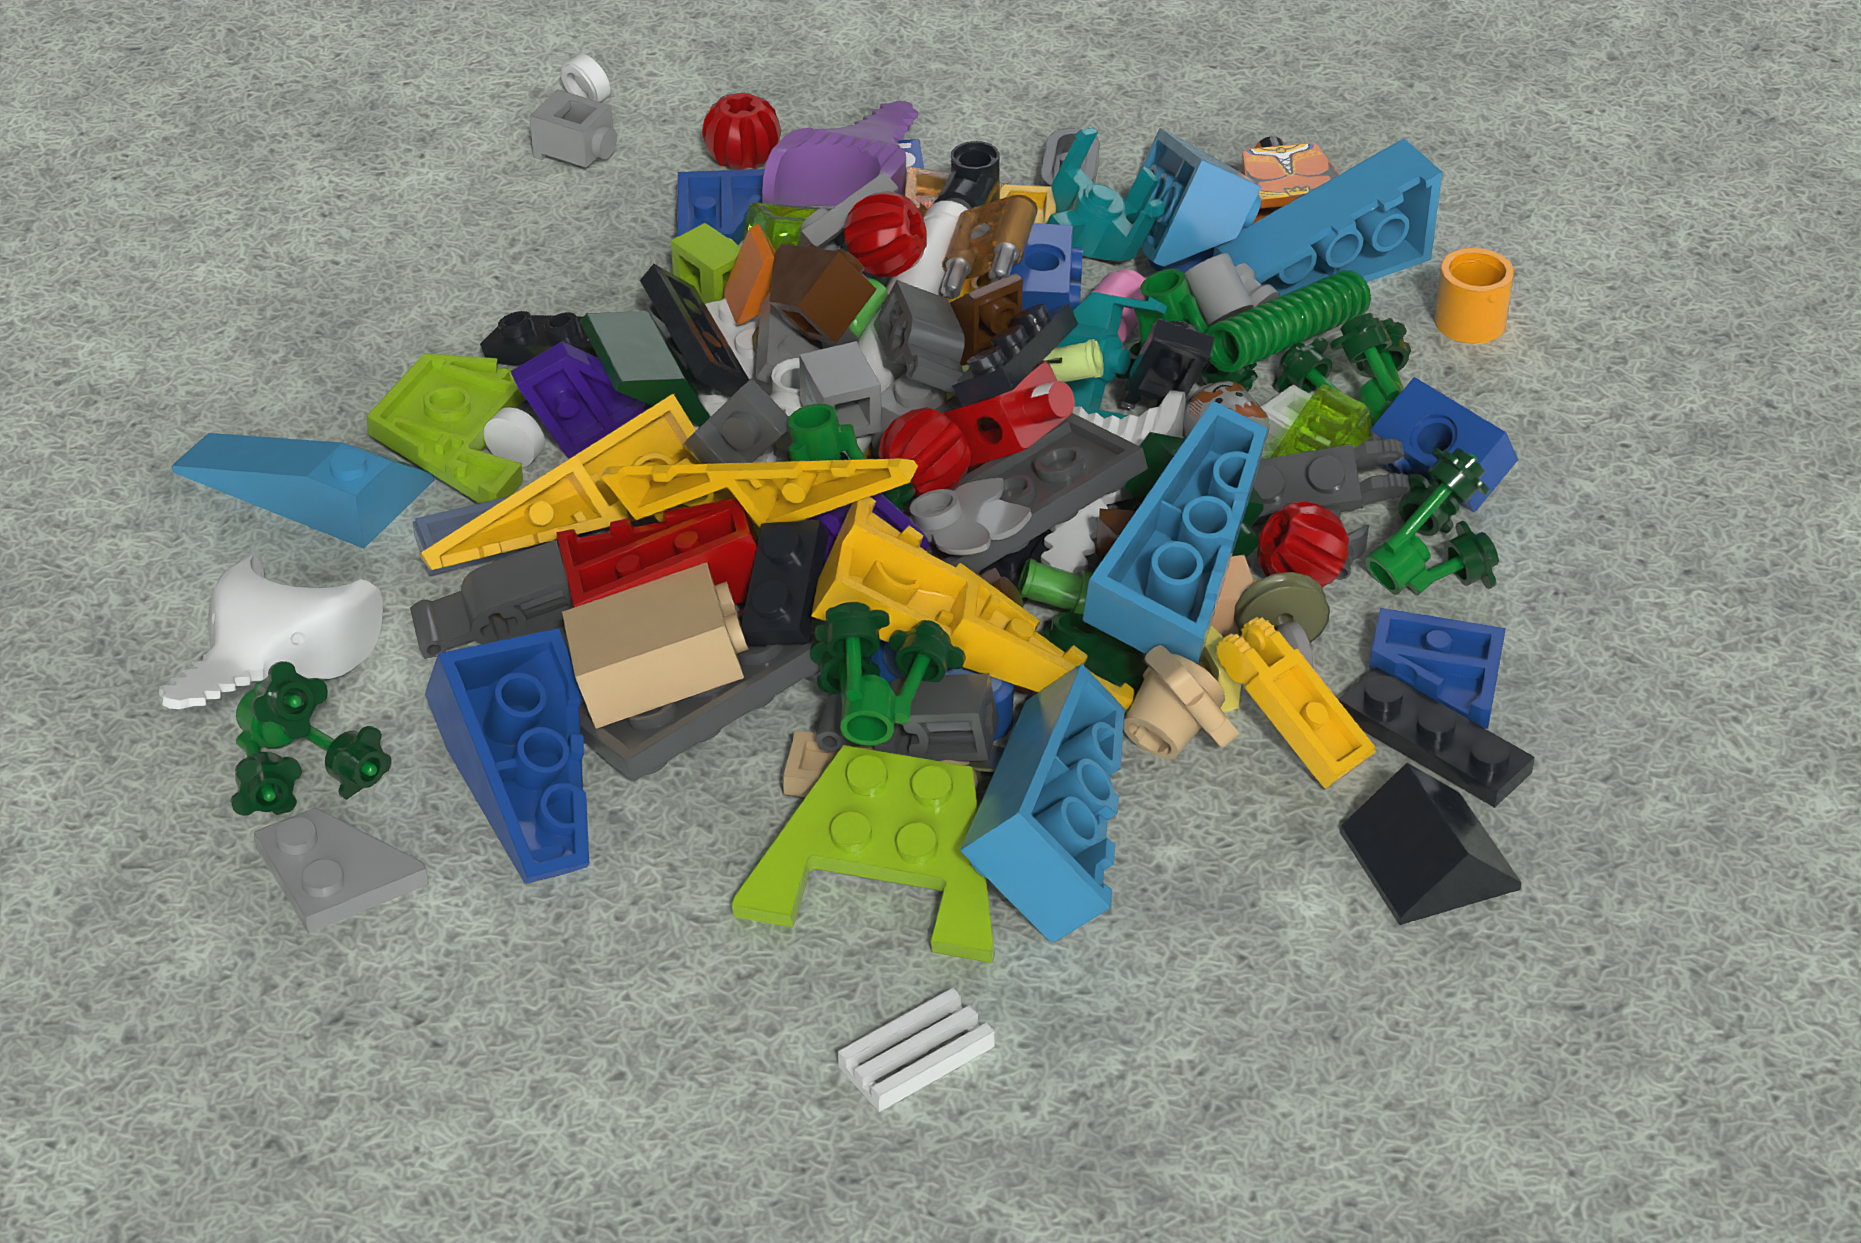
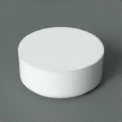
(585, 78)
(514, 436)

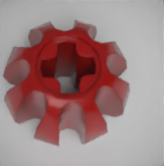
(741, 131)
(886, 233)
(933, 444)
(1304, 541)

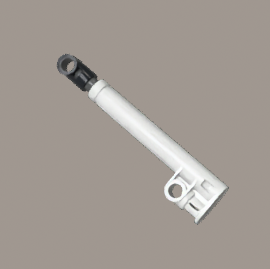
(970, 184)

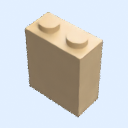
(654, 644)

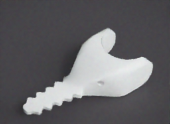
(1072, 539)
(269, 622)

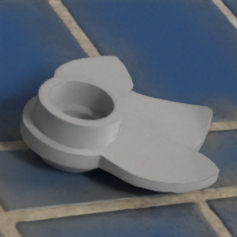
(968, 516)

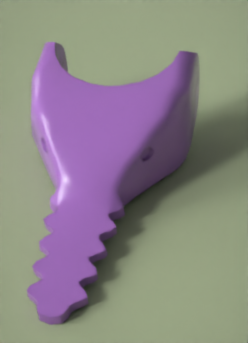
(836, 162)

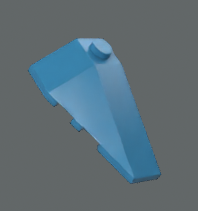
(1202, 199)
(309, 481)

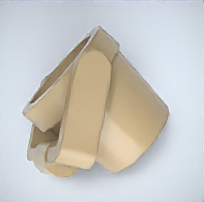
(1174, 705)

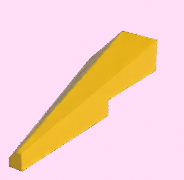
(765, 489)
(572, 492)
(895, 575)

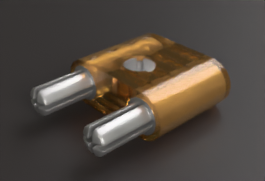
(988, 241)

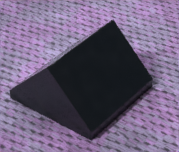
(1425, 848)

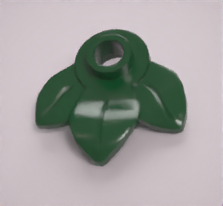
(1106, 654)

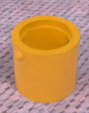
(1473, 295)

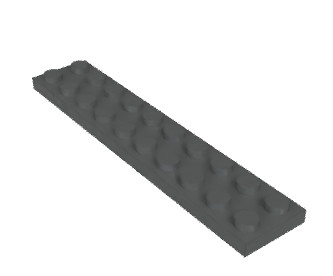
(1051, 477)

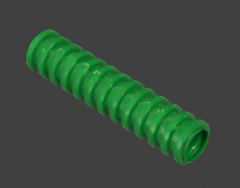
(1288, 320)

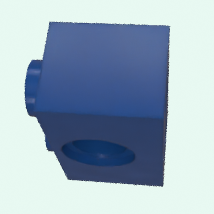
(1050, 268)
(1430, 419)

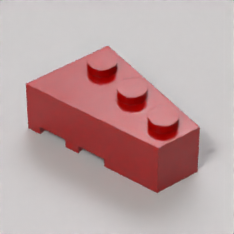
(636, 555)

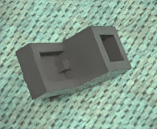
(739, 428)

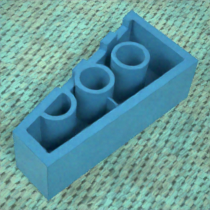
(1361, 221)
(1177, 548)
(1050, 806)

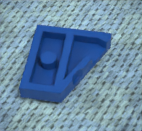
(718, 200)
(1442, 659)

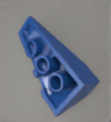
(518, 743)

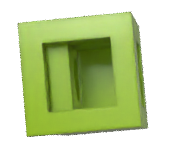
(704, 260)

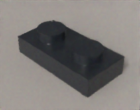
(784, 582)

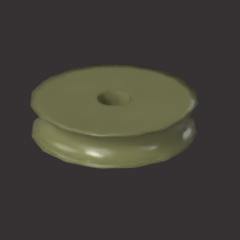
(1283, 600)

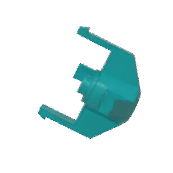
(1099, 213)
(1100, 320)

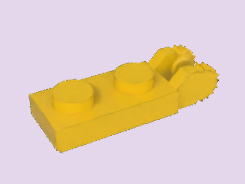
(1295, 701)

